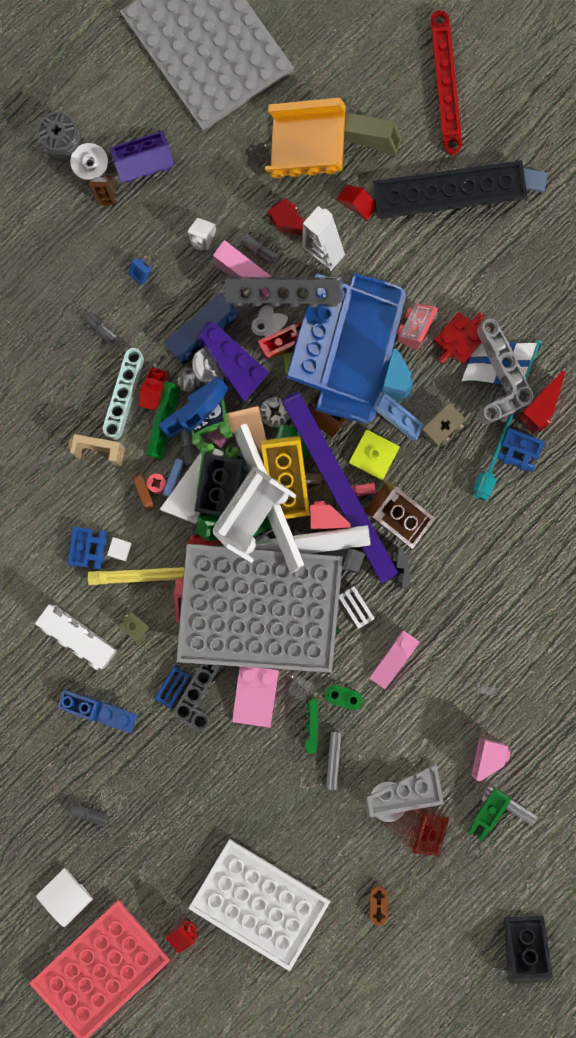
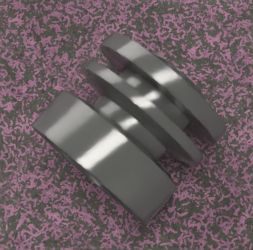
(58, 146)

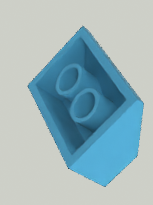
(397, 379)

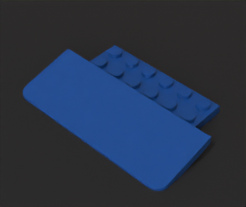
(348, 347)

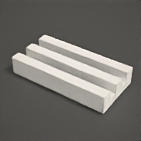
(347, 593)

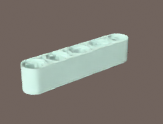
(122, 384)

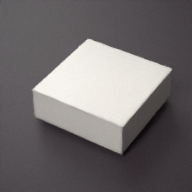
(119, 549)

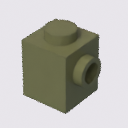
(134, 626)

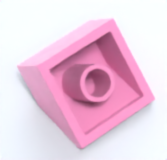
(489, 758)

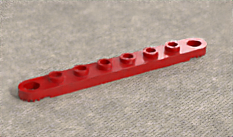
(446, 82)

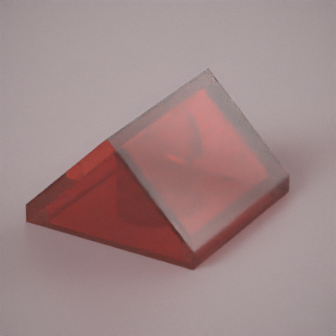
(428, 833)

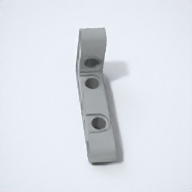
(511, 378)

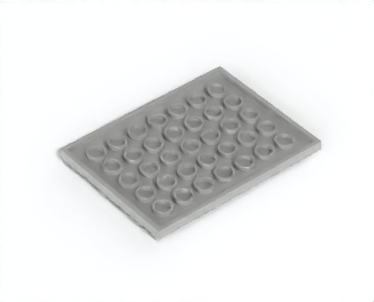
(208, 52)
(258, 610)

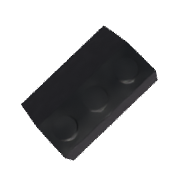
(218, 483)

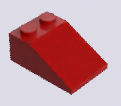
(537, 414)

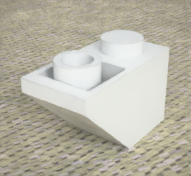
(201, 234)

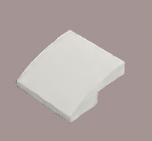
(64, 897)

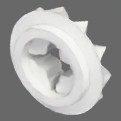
(275, 420)

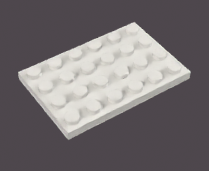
(259, 904)

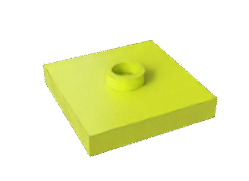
(374, 455)

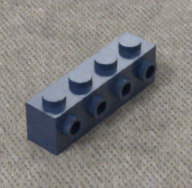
(184, 343)

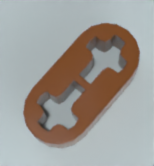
(144, 492)
(383, 905)

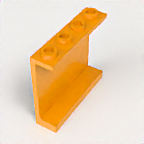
(307, 137)

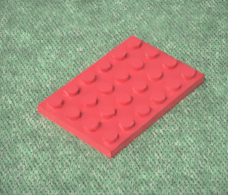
(100, 971)

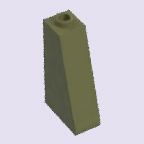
(372, 133)

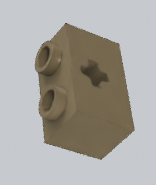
(449, 416)

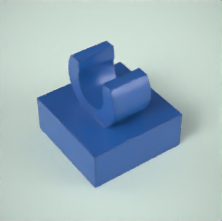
(139, 271)

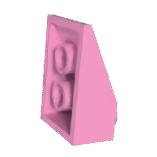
(255, 696)

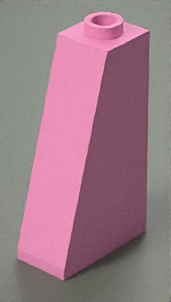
(237, 265)

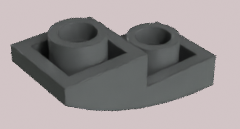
(401, 562)

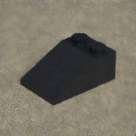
(527, 950)

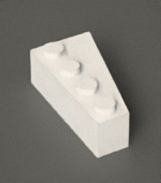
(322, 238)
(183, 498)
(76, 636)

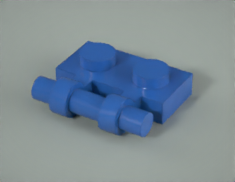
(522, 444)
(80, 547)

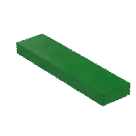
(165, 409)

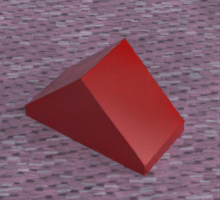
(357, 201)

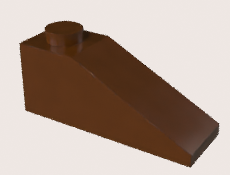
(104, 190)

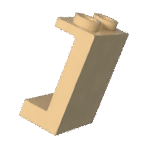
(80, 442)

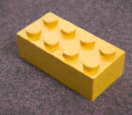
(285, 464)

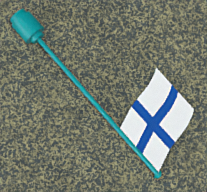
(481, 370)

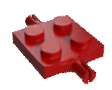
(459, 338)

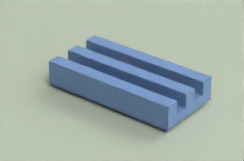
(173, 477)

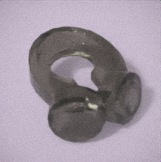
(251, 152)

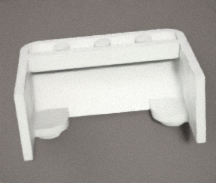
(248, 510)

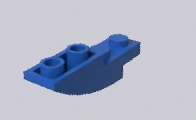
(200, 407)
(97, 711)

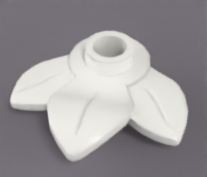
(272, 321)

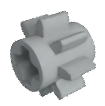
(188, 380)

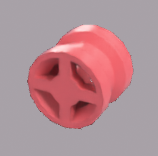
(158, 486)

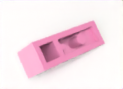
(394, 659)

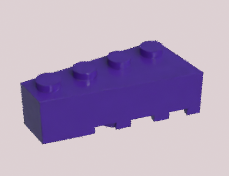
(234, 363)

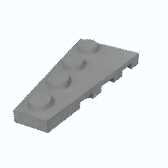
(411, 793)

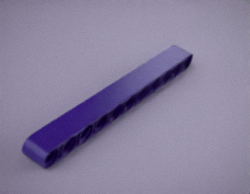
(338, 483)

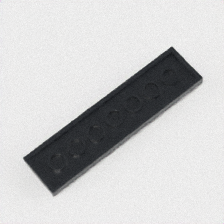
(450, 189)

